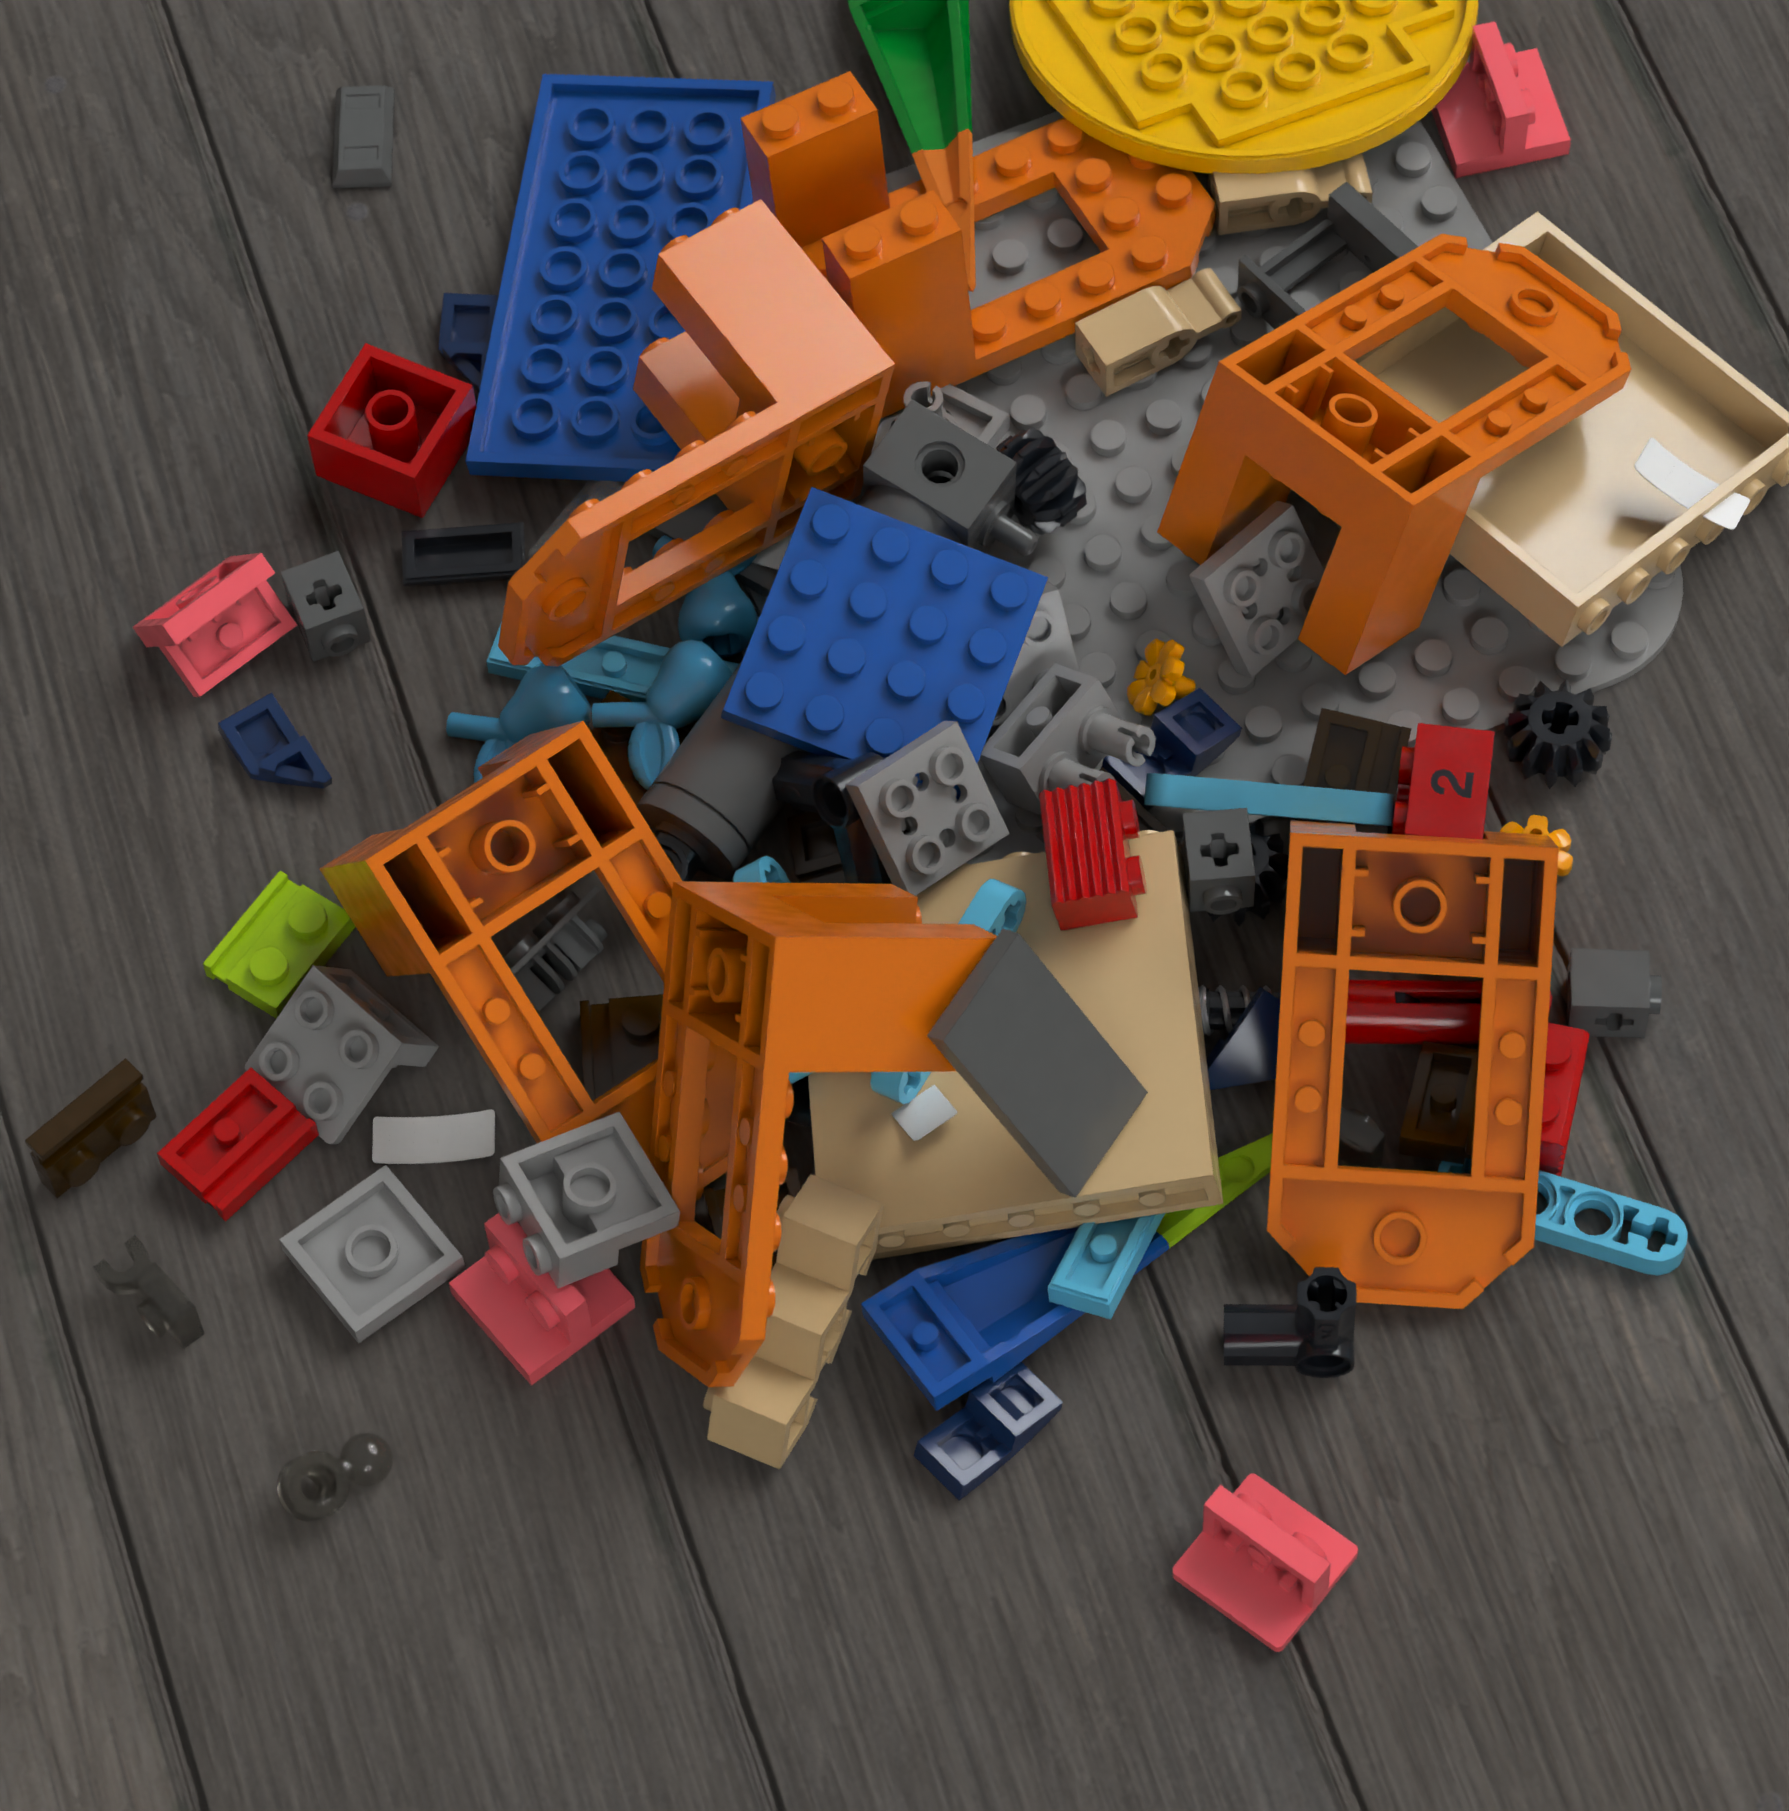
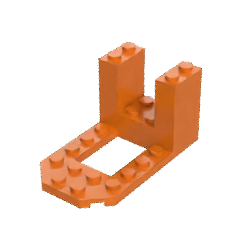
(903, 253)
(761, 397)
(1394, 479)
(484, 860)
(1418, 911)
(786, 986)

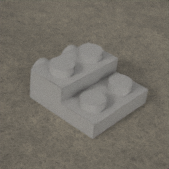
(583, 1199)

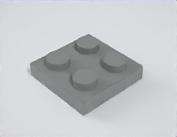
(372, 1253)

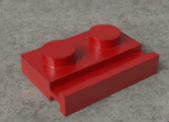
(238, 1144)

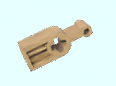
(1281, 198)
(1152, 329)

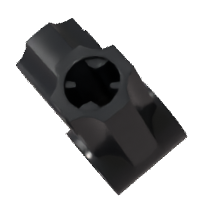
(818, 786)
(1310, 1335)

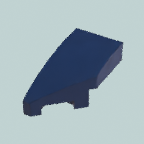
(467, 333)
(271, 746)
(1250, 1047)

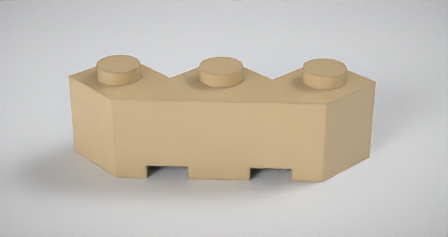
(822, 1249)

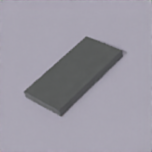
(1037, 1063)

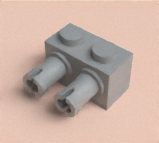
(1061, 738)

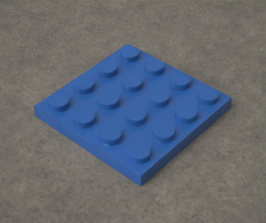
(880, 636)

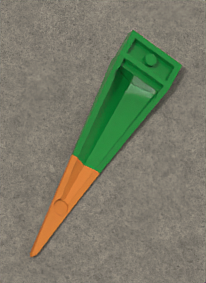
(926, 74)

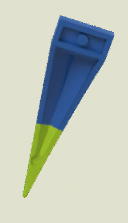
(992, 1306)

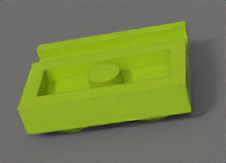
(278, 943)

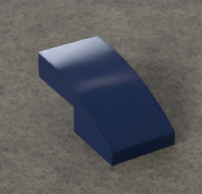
(1186, 742)
(987, 1430)

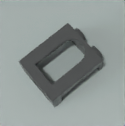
(1350, 225)

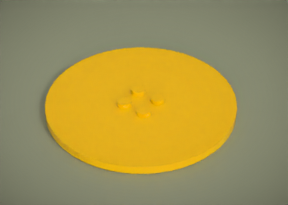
(1243, 78)

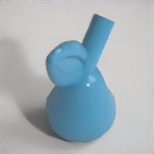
(717, 612)
(678, 696)
(541, 702)

